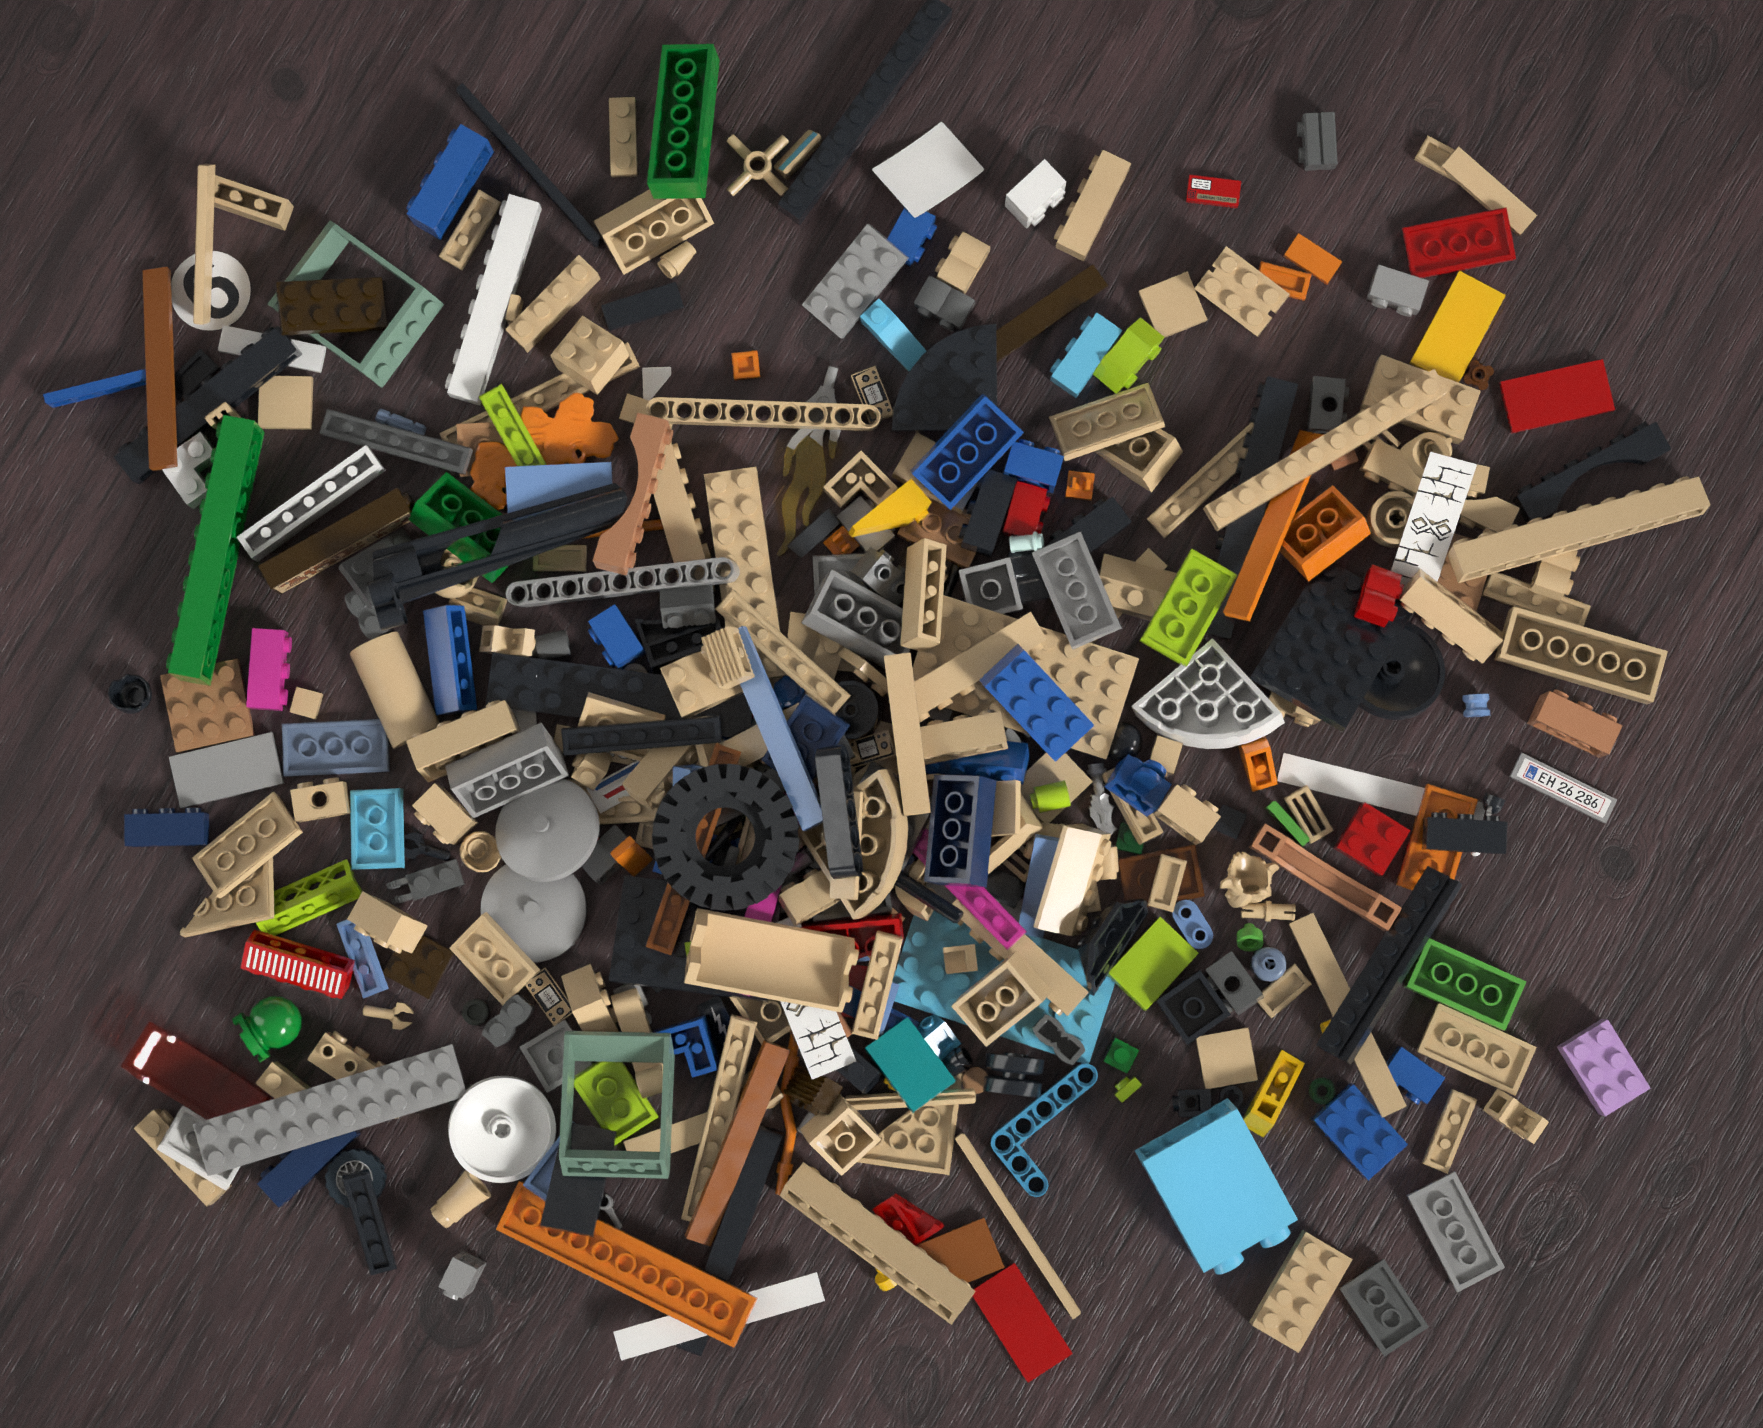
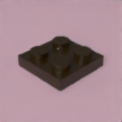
(420, 969)

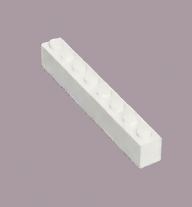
(489, 310)

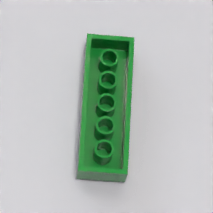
(683, 121)

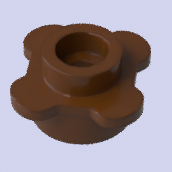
(1481, 382)

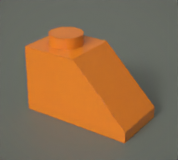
(1258, 764)

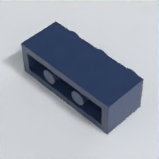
(166, 828)

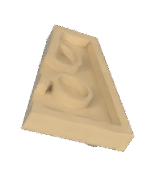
(865, 671)

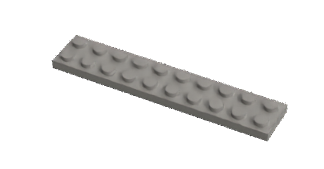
(329, 1110)

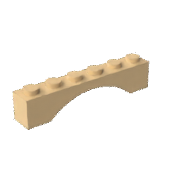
(1389, 465)

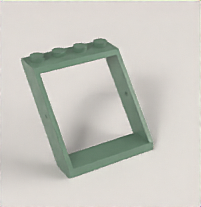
(402, 330)
(616, 1048)

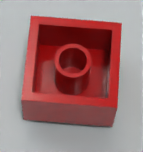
(1371, 839)

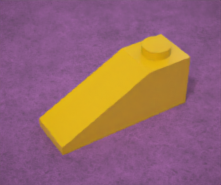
(897, 510)
(1272, 1094)

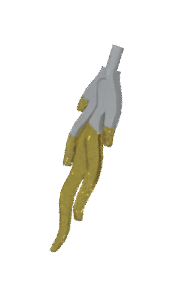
(810, 461)

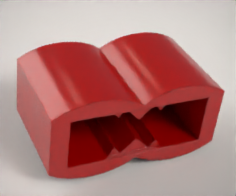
(1379, 596)

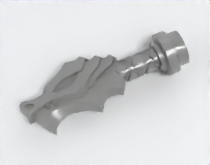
(1100, 807)

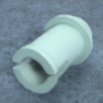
(1026, 542)

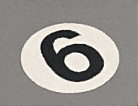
(228, 294)

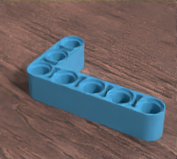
(1037, 1121)

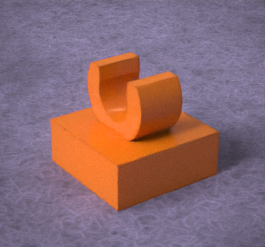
(1079, 485)
(841, 542)

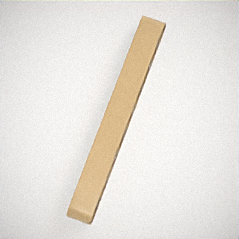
(776, 419)

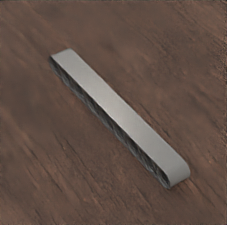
(610, 582)

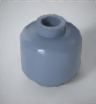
(1258, 964)

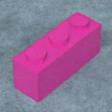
(268, 669)

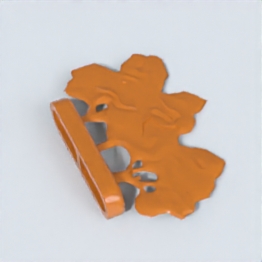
(554, 438)

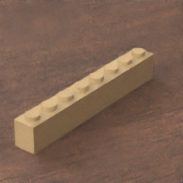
(877, 1243)

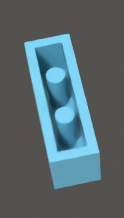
(1084, 354)

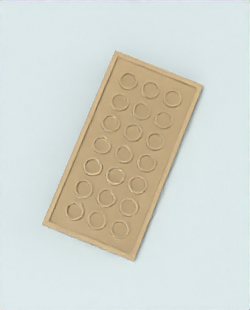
(1089, 675)

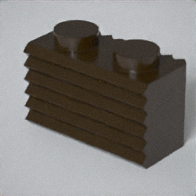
(812, 1094)

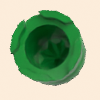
(271, 1024)

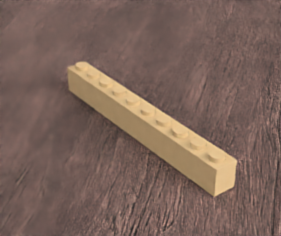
(1325, 450)
(1578, 529)

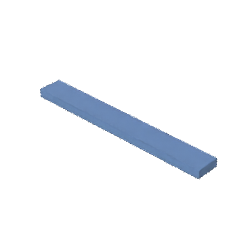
(780, 741)

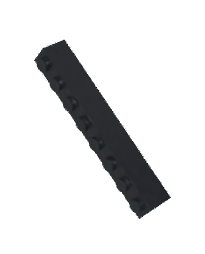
(231, 385)

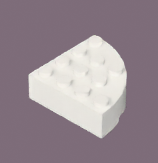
(1208, 704)

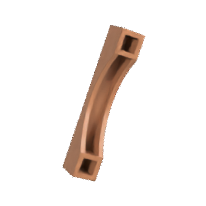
(617, 544)
(1325, 878)

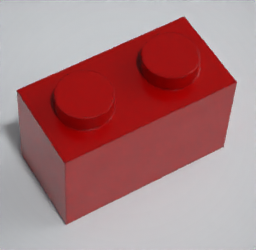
(1026, 510)

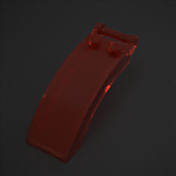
(189, 1074)

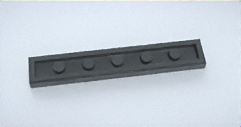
(396, 441)

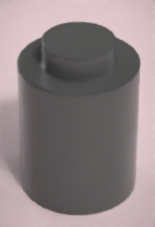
(552, 645)

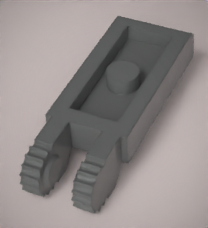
(429, 881)

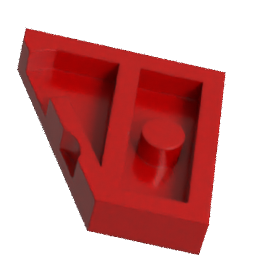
(907, 1219)

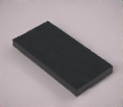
(576, 1200)

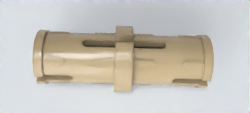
(1269, 911)

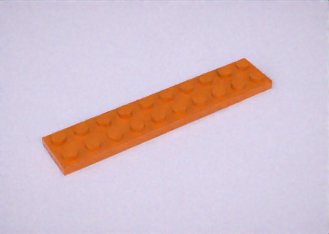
(634, 1269)

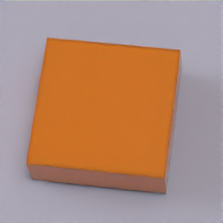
(745, 365)

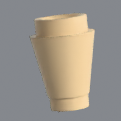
(676, 259)

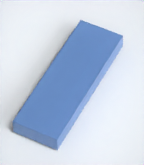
(366, 965)

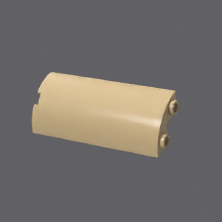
(770, 960)

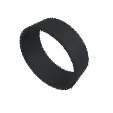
(814, 533)

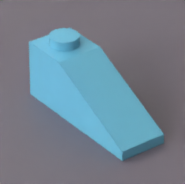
(892, 334)

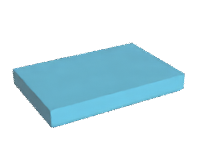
(377, 829)

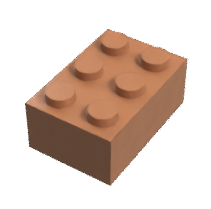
(1575, 723)

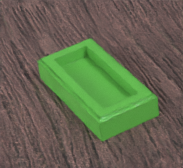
(1287, 823)

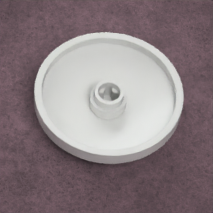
(501, 1128)

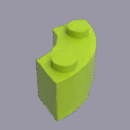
(1129, 355)

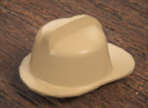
(1418, 450)

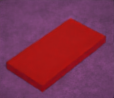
(1459, 243)
(1557, 396)
(1021, 1322)

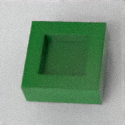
(1121, 1055)

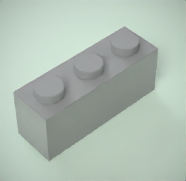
(462, 1275)

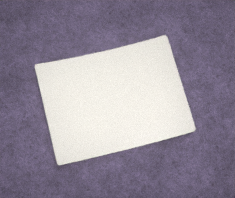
(928, 170)

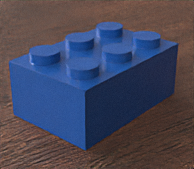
(1359, 1131)

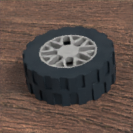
(349, 1162)

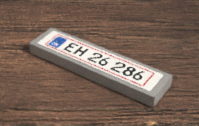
(1563, 788)

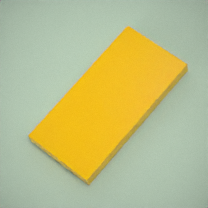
(1457, 327)

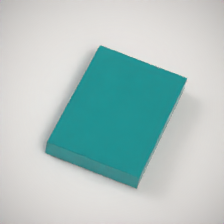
(910, 1065)

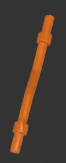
(785, 1167)

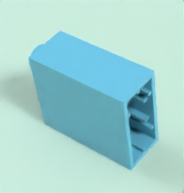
(1217, 1187)

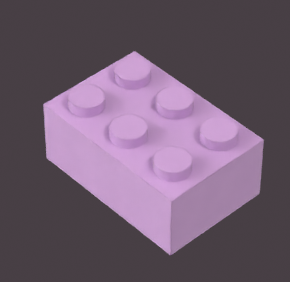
(1603, 1067)

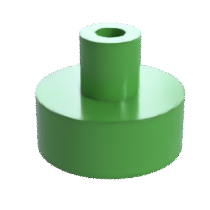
(1249, 938)

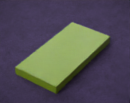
(1188, 607)

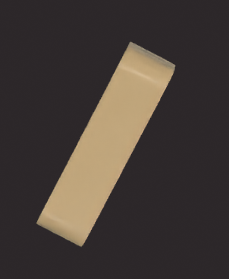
(633, 1018)

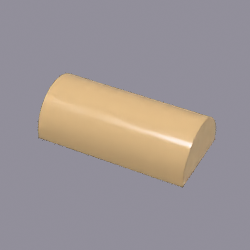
(394, 688)

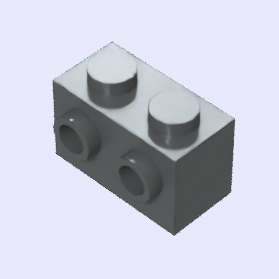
(881, 576)

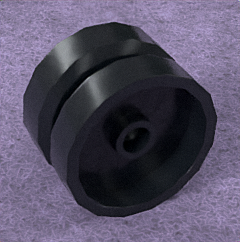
(867, 709)
(1013, 1074)

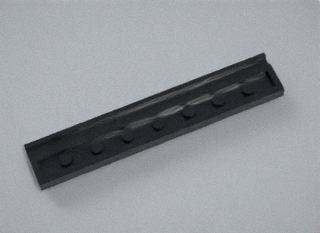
(1389, 965)

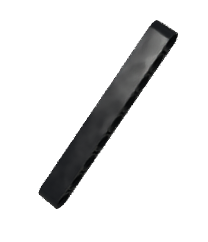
(739, 1214)

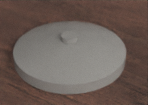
(548, 831)
(536, 915)

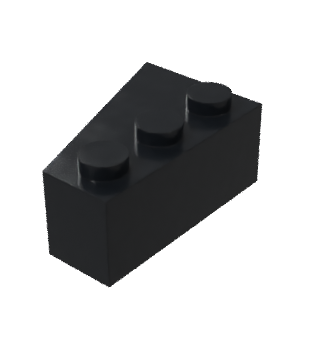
(671, 644)

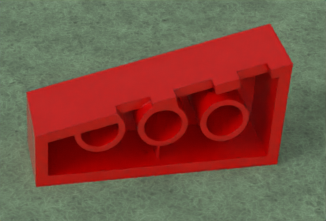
(861, 929)

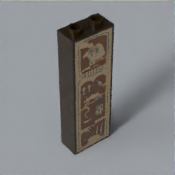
(338, 541)

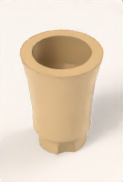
(460, 1199)

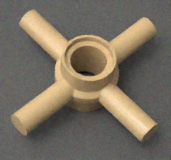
(749, 157)

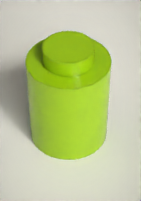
(1050, 797)

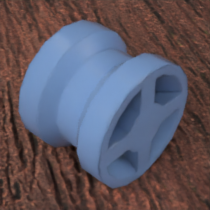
(1476, 705)

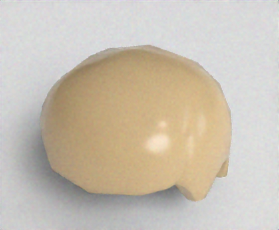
(480, 851)

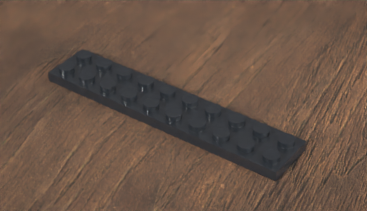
(564, 686)

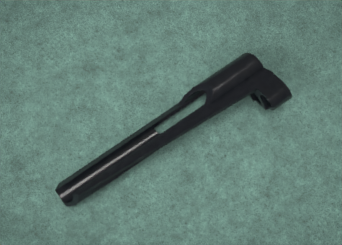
(415, 567)

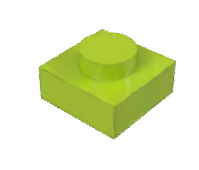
(1126, 1088)

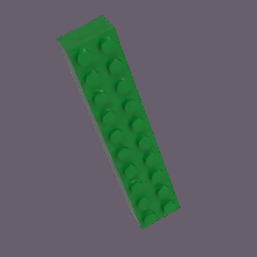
(215, 551)

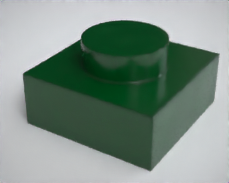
(1127, 841)

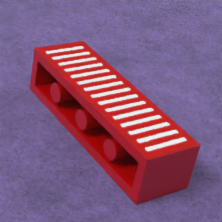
(297, 964)

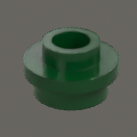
(1330, 1094)

